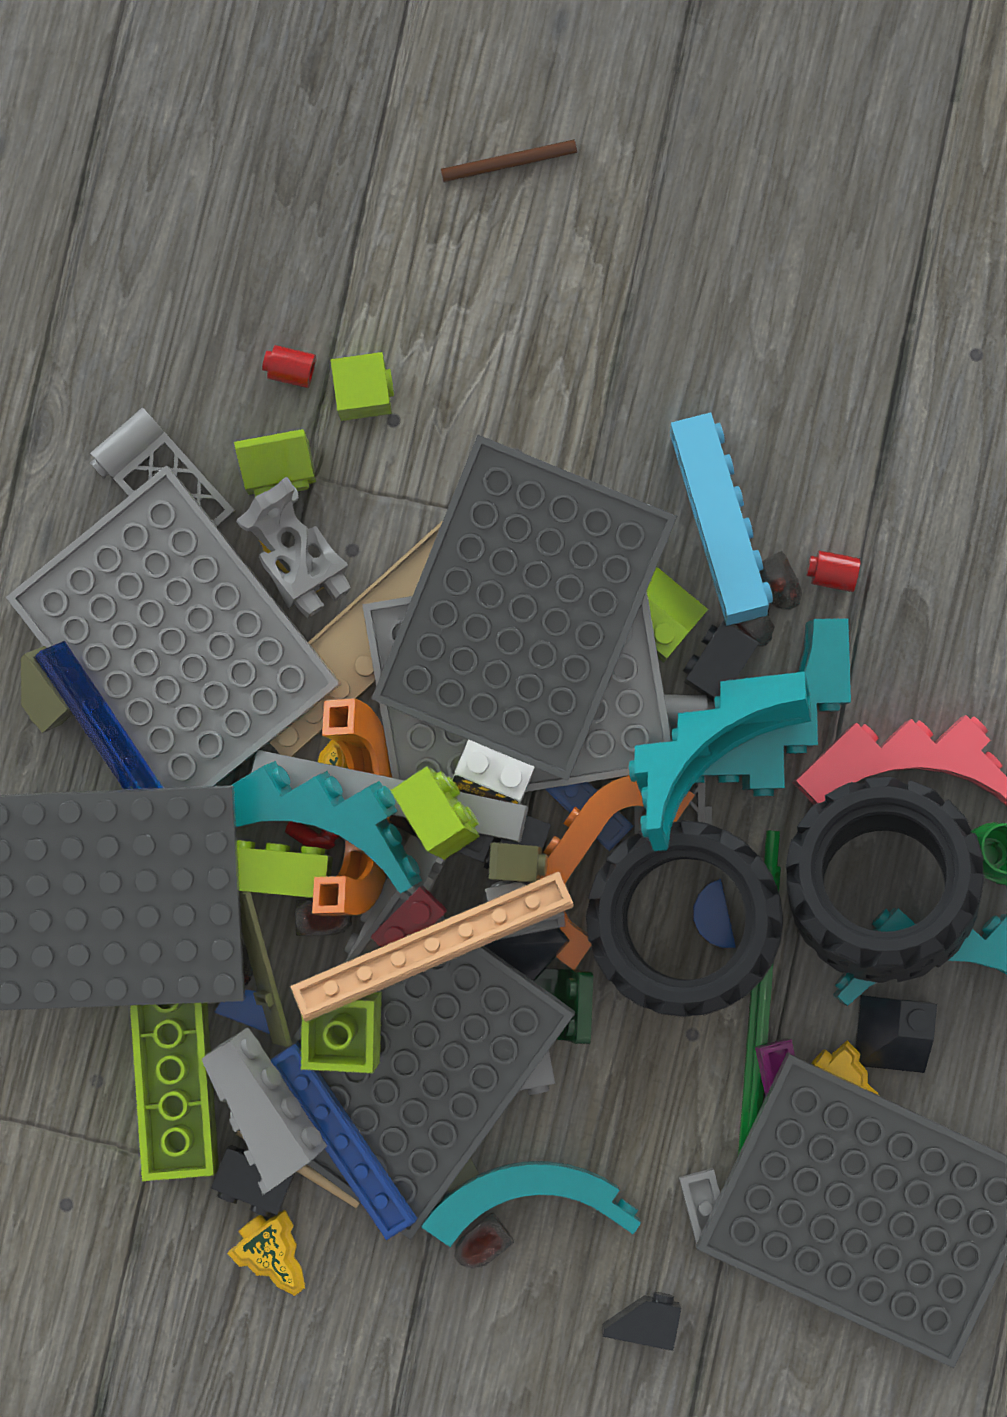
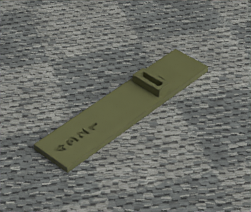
(267, 992)

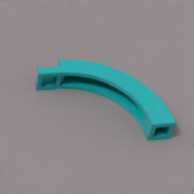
(526, 1179)

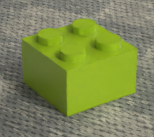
(436, 813)
(344, 1038)

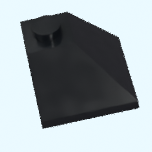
(531, 951)
(895, 1033)

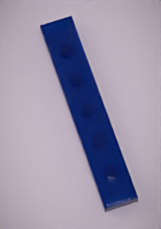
(96, 718)

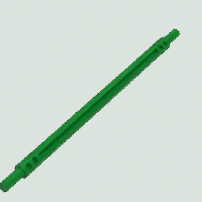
(758, 1017)

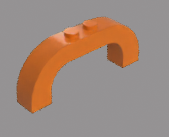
(365, 749)
(582, 831)

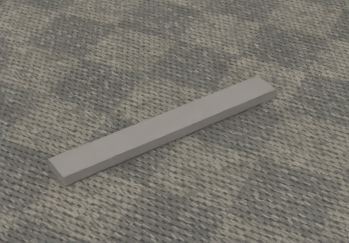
(494, 816)

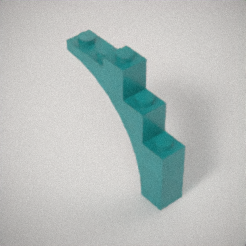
(828, 676)
(702, 737)
(319, 802)
(986, 950)

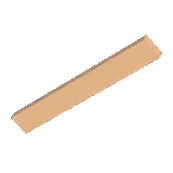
(432, 946)

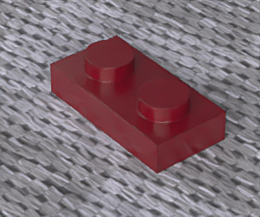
(414, 915)

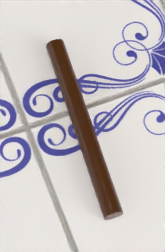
(509, 160)

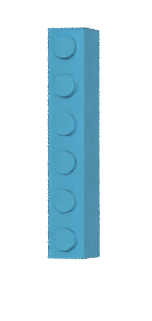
(719, 519)

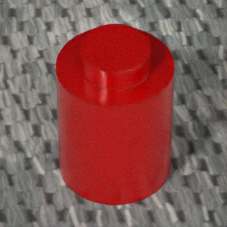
(289, 366)
(833, 570)

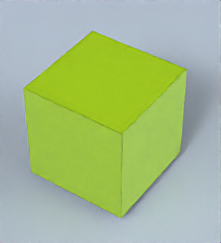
(362, 386)

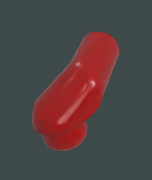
(309, 837)

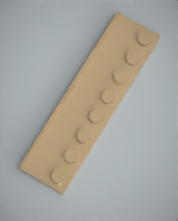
(346, 647)

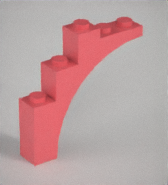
(909, 747)

